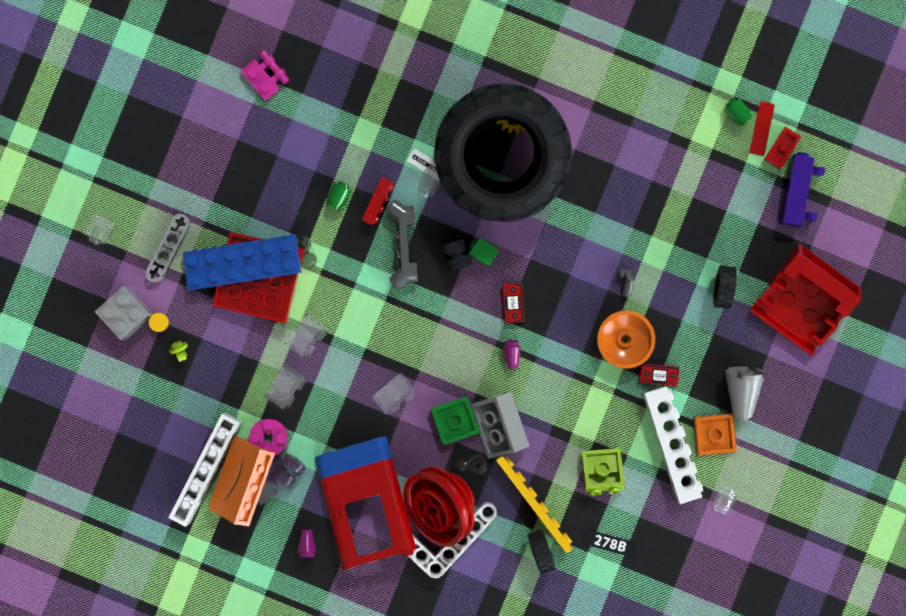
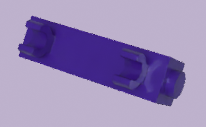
(797, 190)

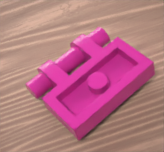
(261, 80)

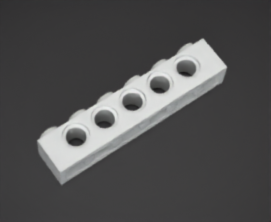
(205, 469)
(694, 488)

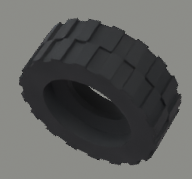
(724, 287)
(541, 552)

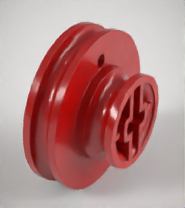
(439, 505)

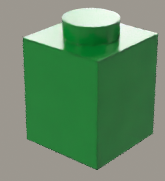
(483, 251)

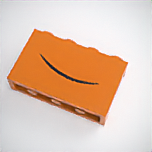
(241, 481)

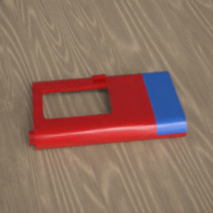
(356, 475)

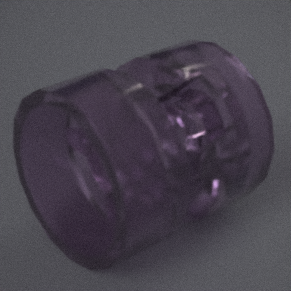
(286, 477)

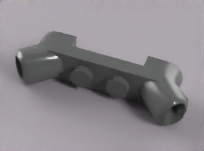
(404, 217)

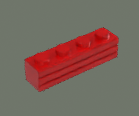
(377, 201)

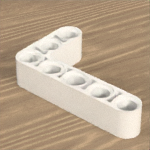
(458, 549)

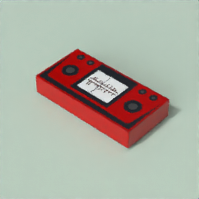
(513, 302)
(659, 374)

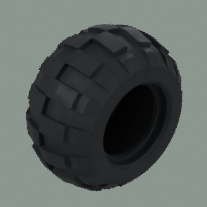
(491, 198)

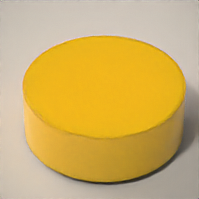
(158, 322)

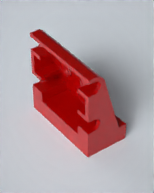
(806, 299)

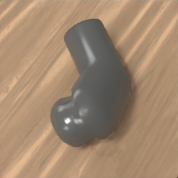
(628, 281)

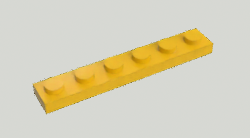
(540, 509)

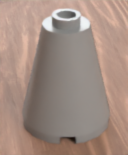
(744, 390)

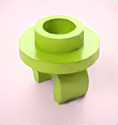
(179, 348)

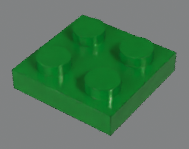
(455, 420)

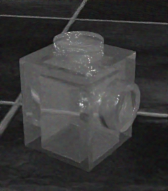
(100, 229)

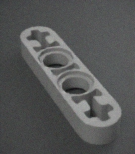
(170, 249)

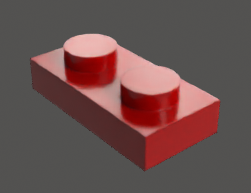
(782, 148)

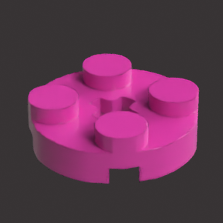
(269, 426)

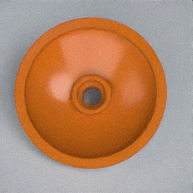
(639, 334)

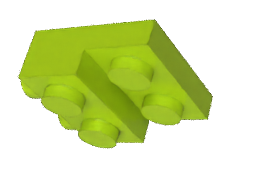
(603, 471)

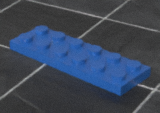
(242, 262)

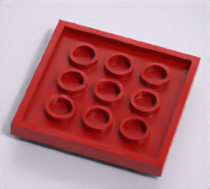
(260, 298)

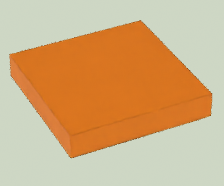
(715, 434)

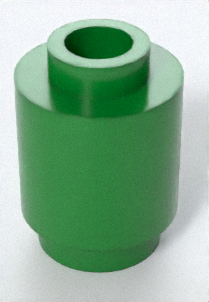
(738, 111)
(338, 195)

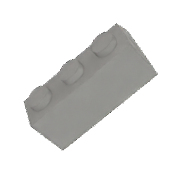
(499, 425)

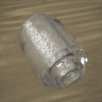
(724, 499)

